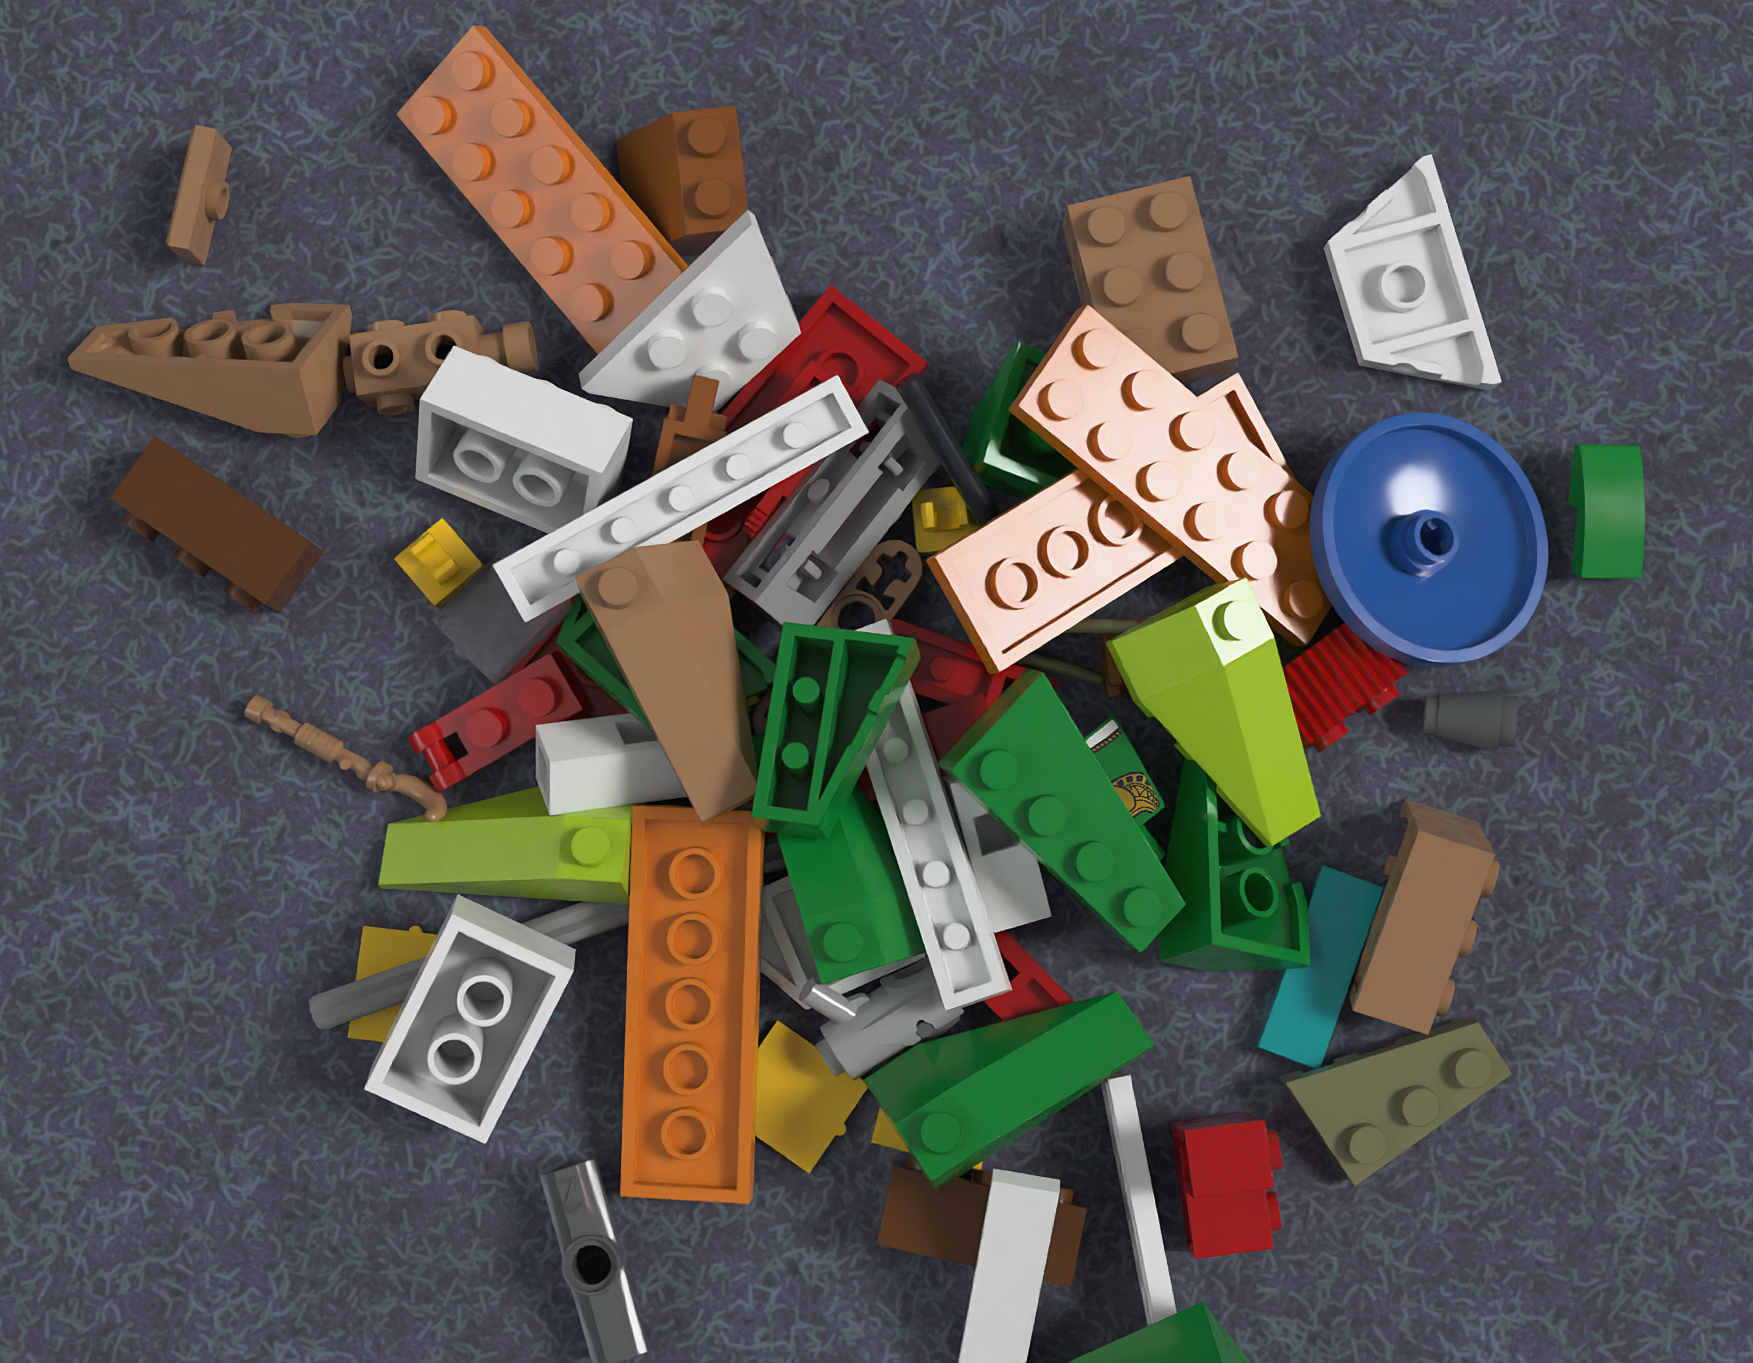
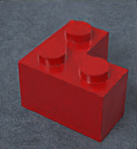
(1223, 1183)

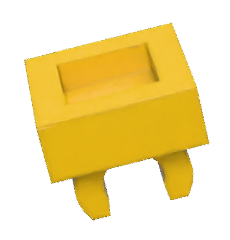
(939, 519)
(439, 563)

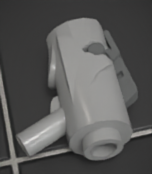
(882, 1024)

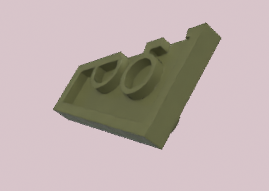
(1392, 1097)

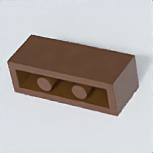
(214, 527)
(951, 1220)

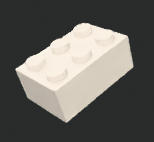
(518, 443)
(471, 1019)

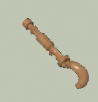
(330, 749)

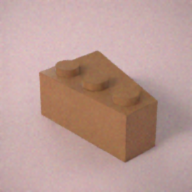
(1423, 918)

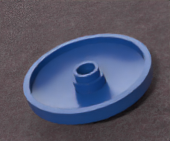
(1429, 540)

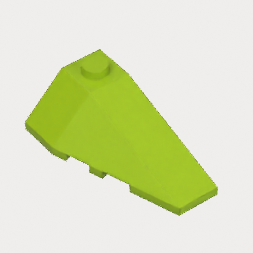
(1222, 694)
(513, 851)

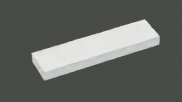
(1138, 1198)
(1009, 1268)

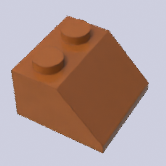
(687, 175)

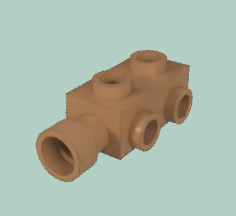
(416, 360)

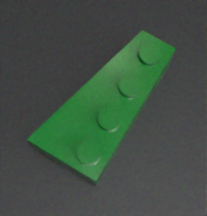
(1056, 800)

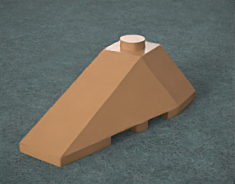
(253, 373)
(680, 658)

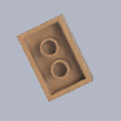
(1153, 277)

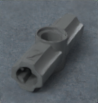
(603, 1304)

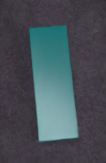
(1312, 997)

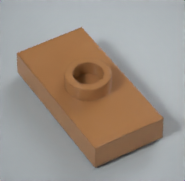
(200, 195)

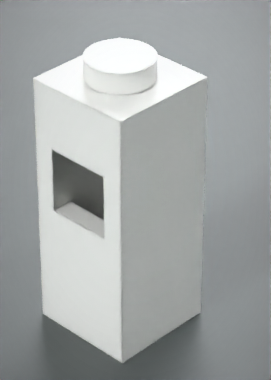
(601, 764)
(1002, 866)

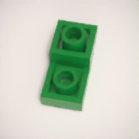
(1610, 508)

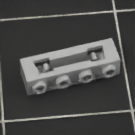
(837, 515)

